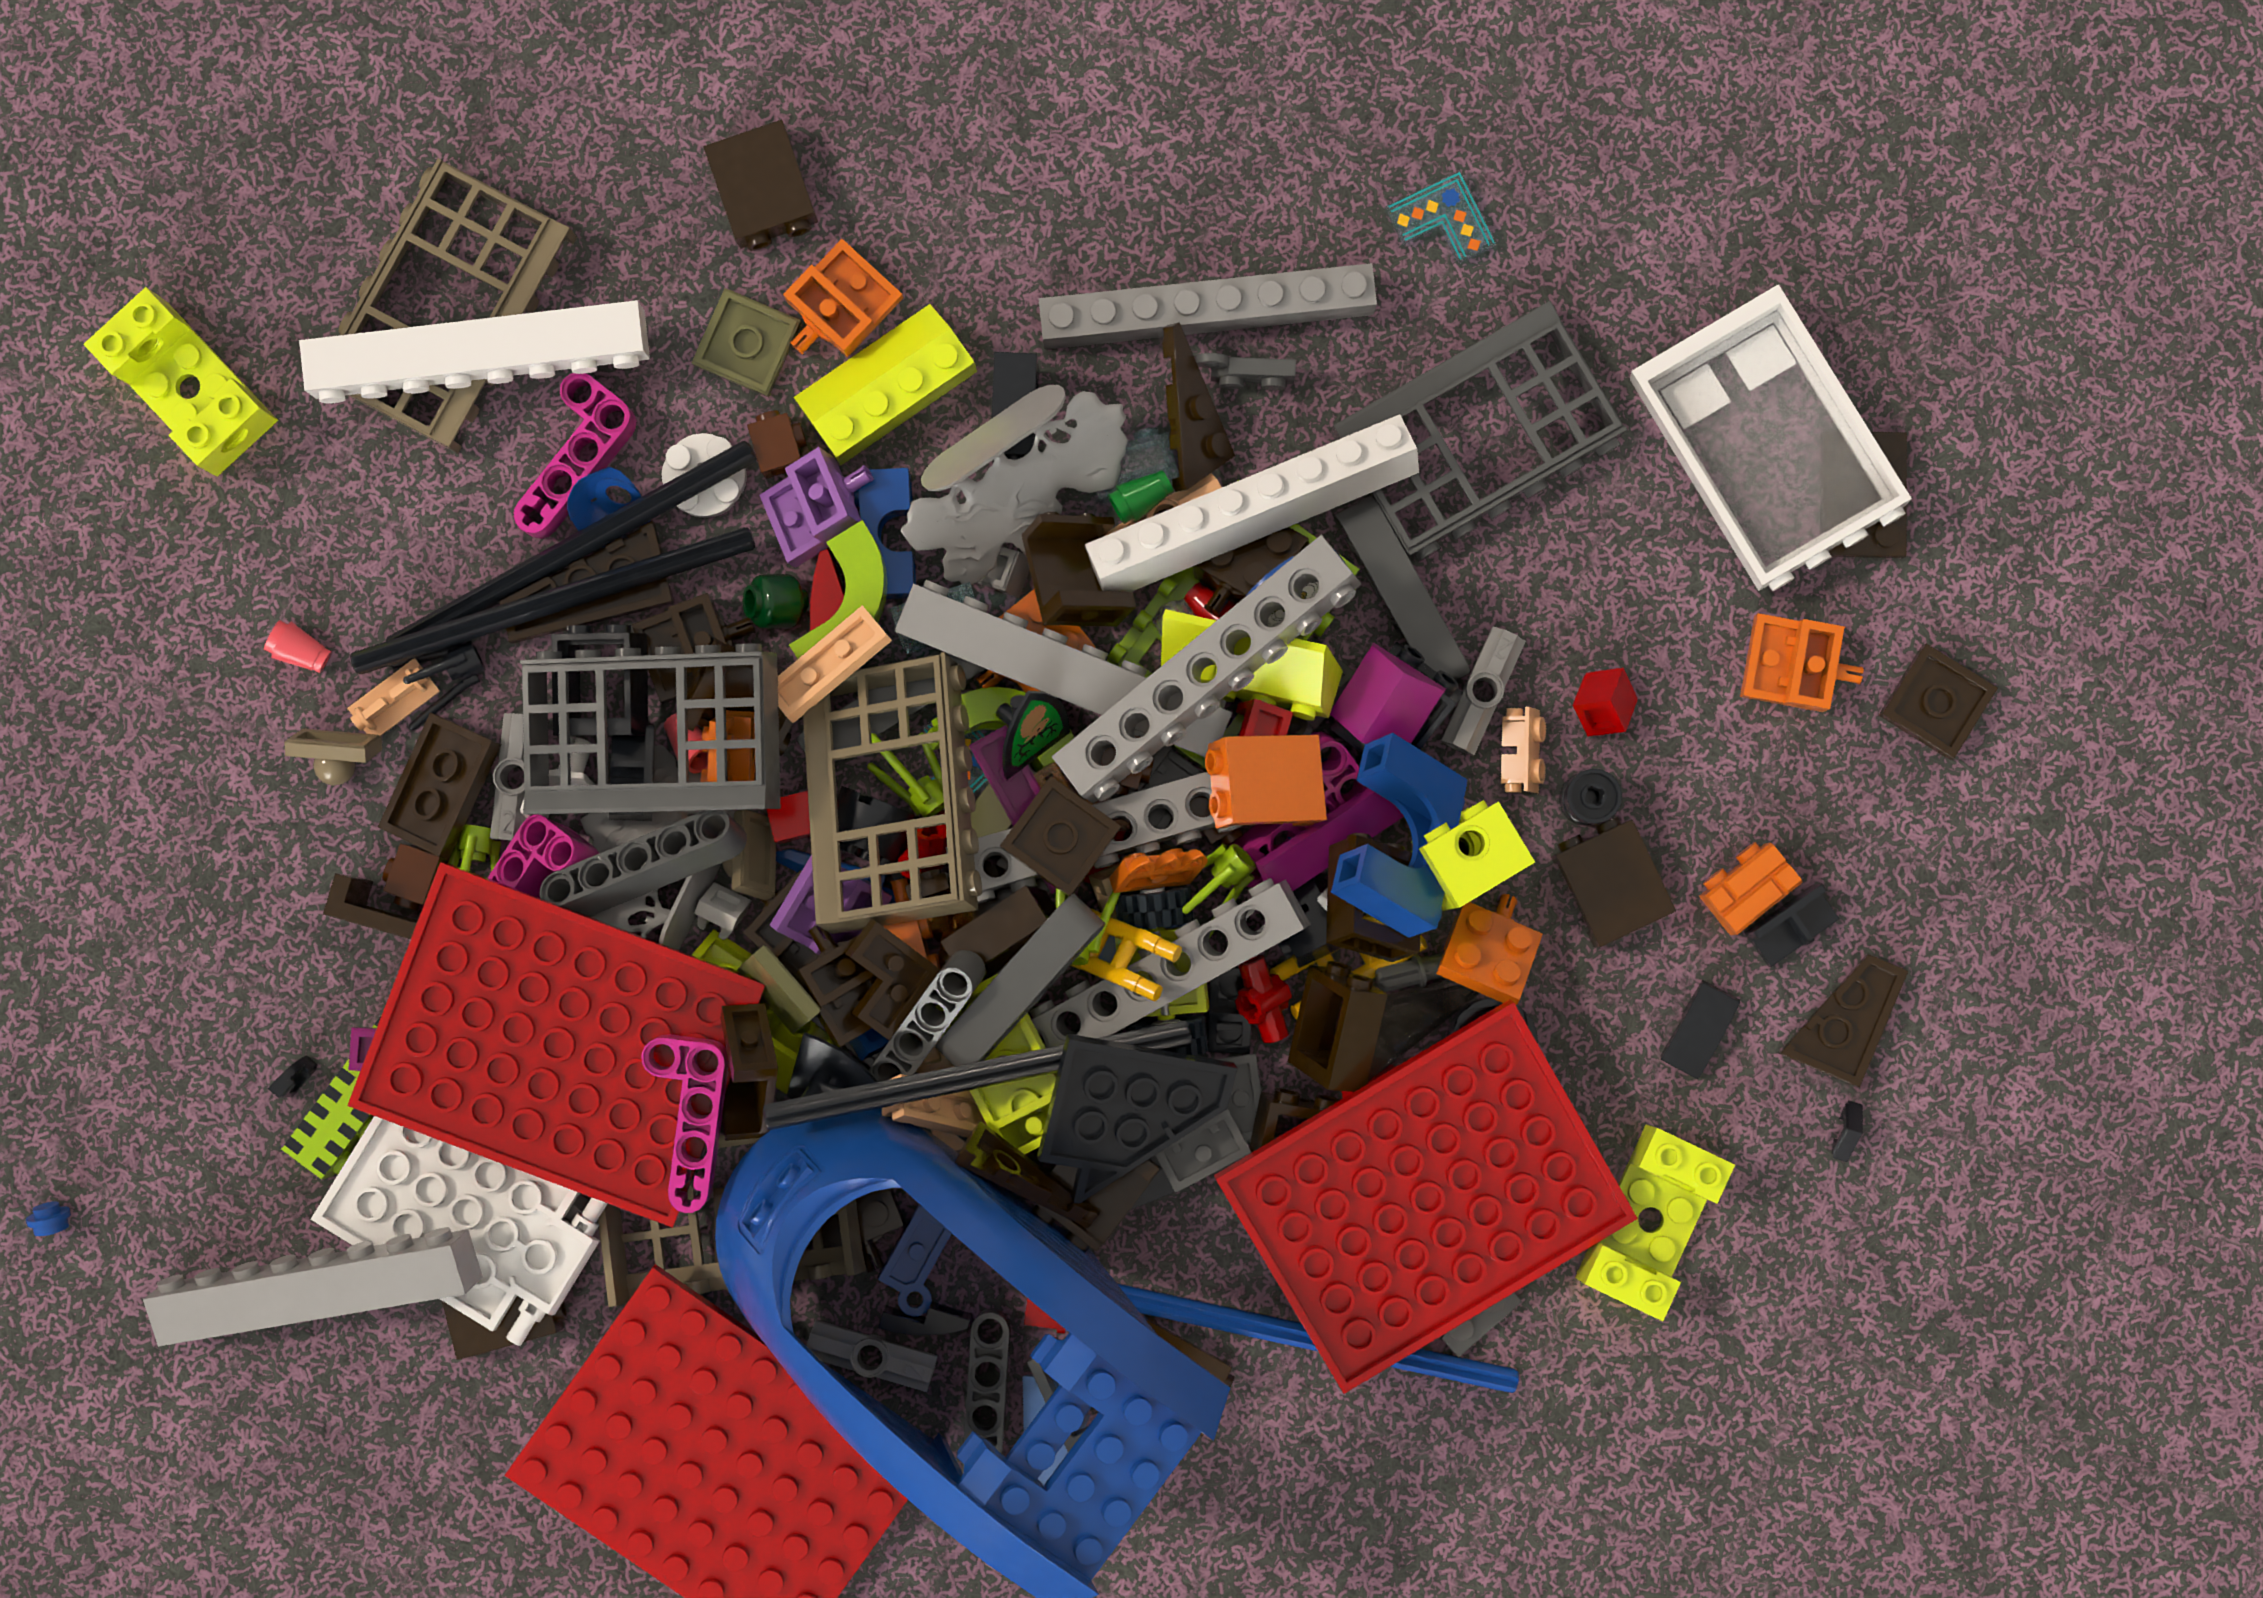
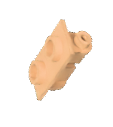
(392, 700)
(1525, 734)

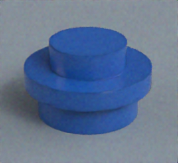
(48, 1218)

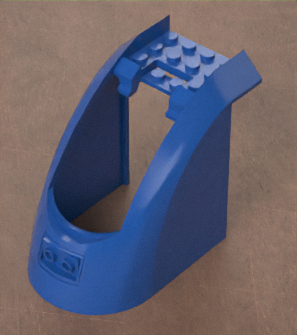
(1144, 1389)

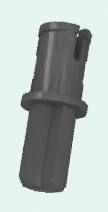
(1409, 973)

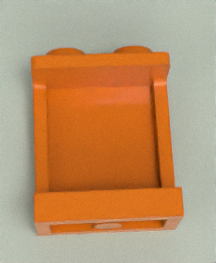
(1266, 780)

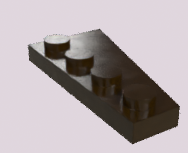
(620, 552)

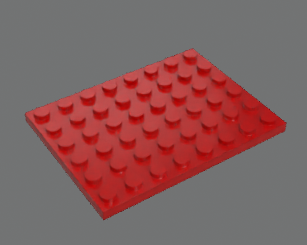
(528, 1037)
(1426, 1196)
(705, 1458)

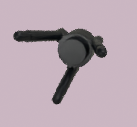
(459, 661)

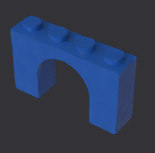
(1427, 796)

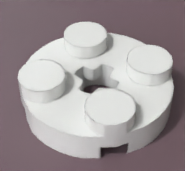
(693, 452)

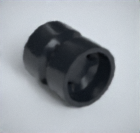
(1590, 797)

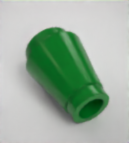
(1139, 496)

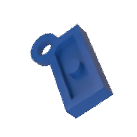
(914, 1259)

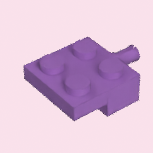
(812, 504)
(798, 909)

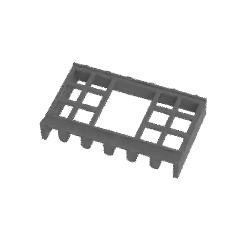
(1461, 368)
(650, 797)

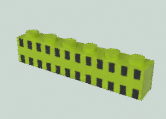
(330, 1128)

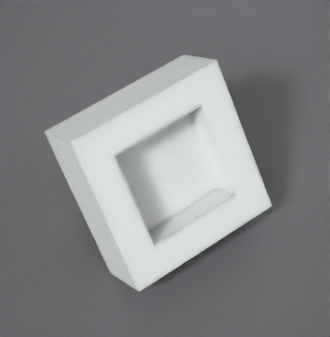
(721, 908)

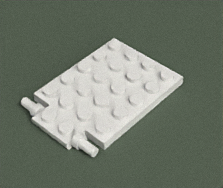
(516, 1221)

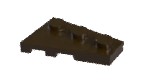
(1849, 1022)

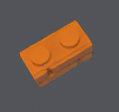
(1750, 887)

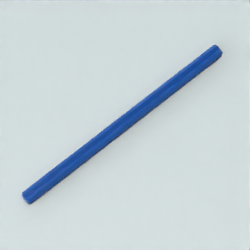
(1295, 1335)

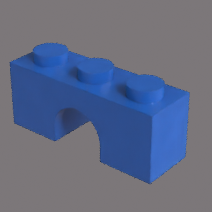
(879, 502)

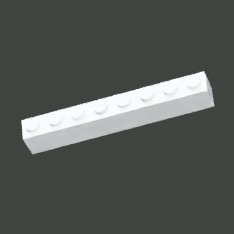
(475, 351)
(1254, 507)

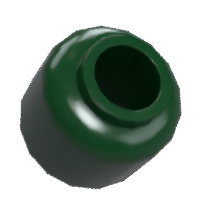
(775, 601)

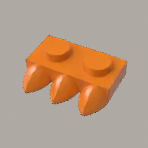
(1157, 871)

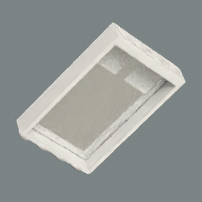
(1770, 439)

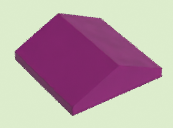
(1386, 698)

